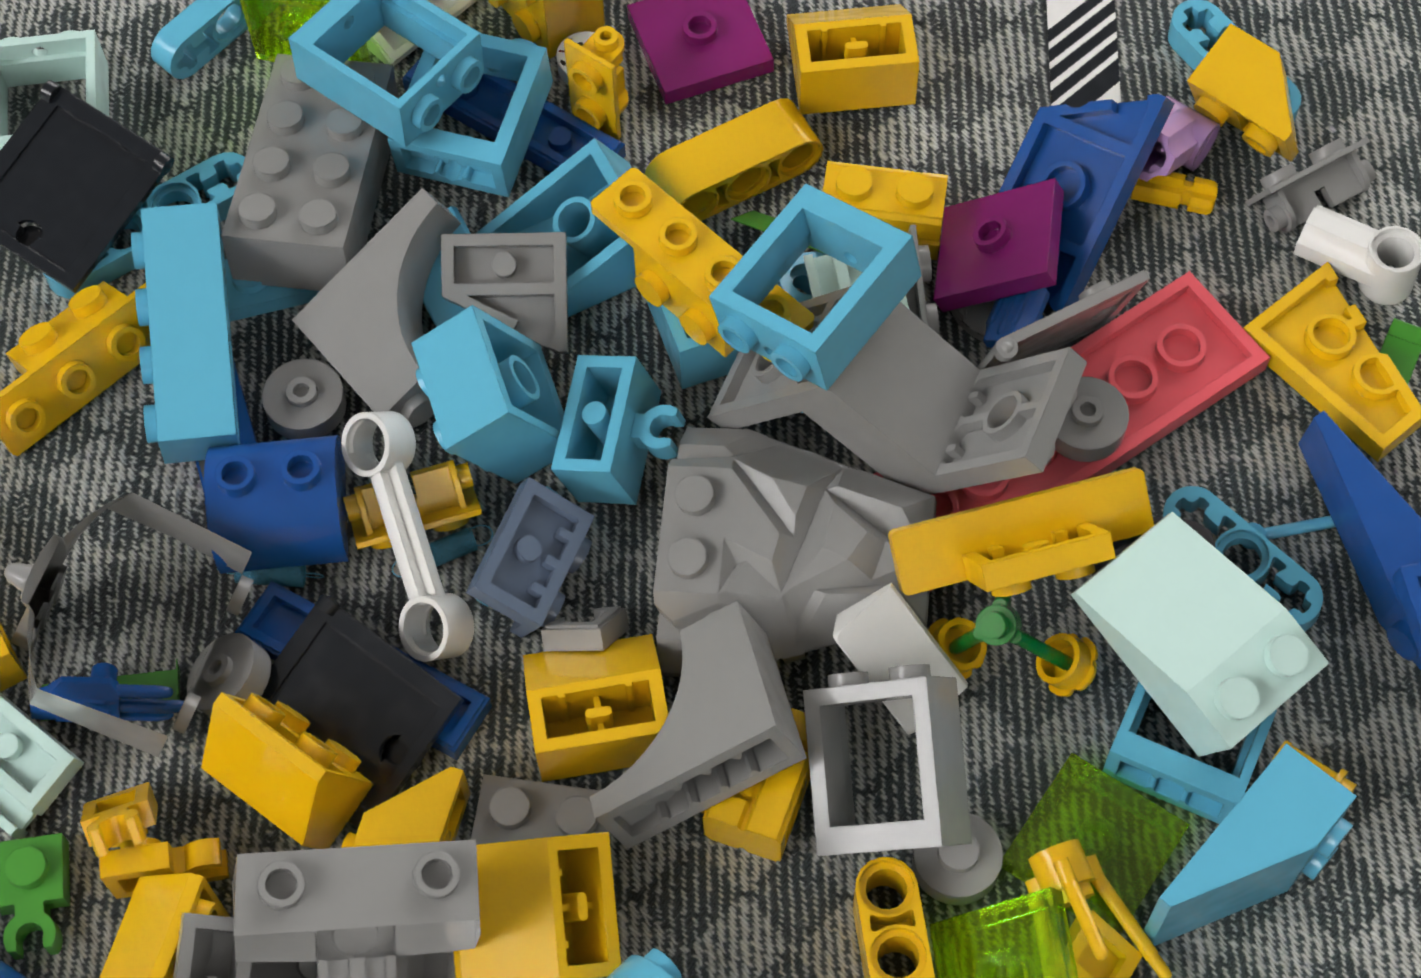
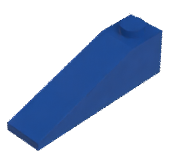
(1371, 521)

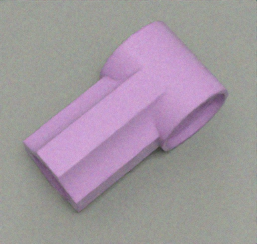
(1182, 142)

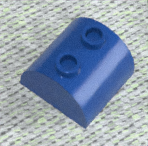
(279, 501)

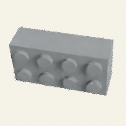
(305, 183)

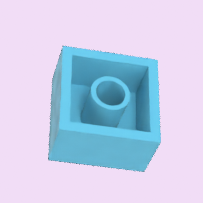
(489, 394)

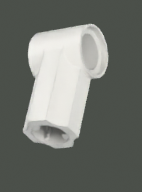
(1363, 253)

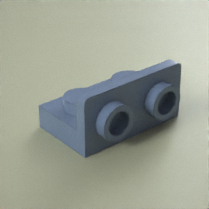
(531, 556)

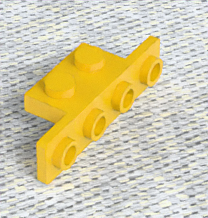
(679, 257)
(69, 363)
(1024, 536)

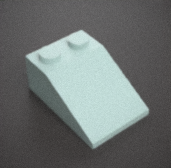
(1199, 635)

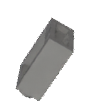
(939, 761)

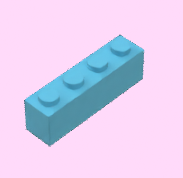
(188, 331)

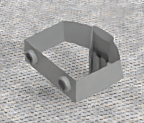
(42, 587)
(356, 905)

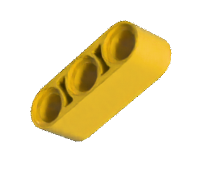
(737, 159)
(892, 929)

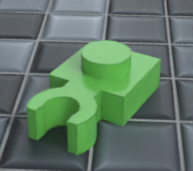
(31, 884)

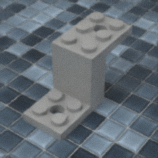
(918, 404)

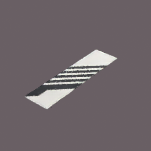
(1082, 51)

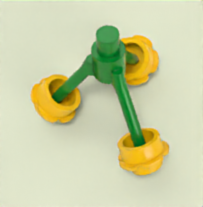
(1061, 660)

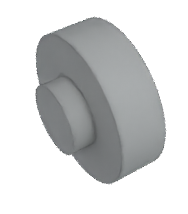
(304, 399)
(1094, 422)
(230, 666)
(961, 871)

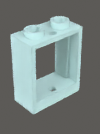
(64, 58)

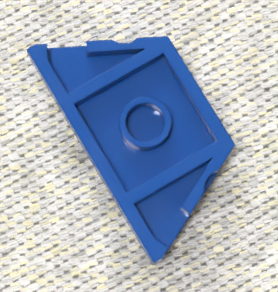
(1097, 161)

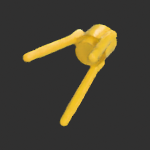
(1070, 871)

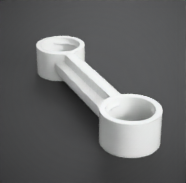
(407, 535)

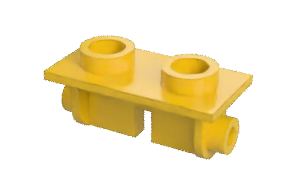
(597, 80)
(442, 497)

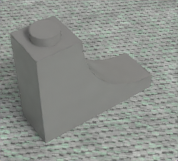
(375, 309)
(719, 737)

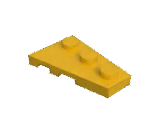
(1331, 362)

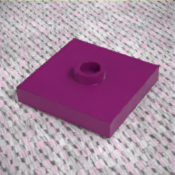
(699, 44)
(999, 245)

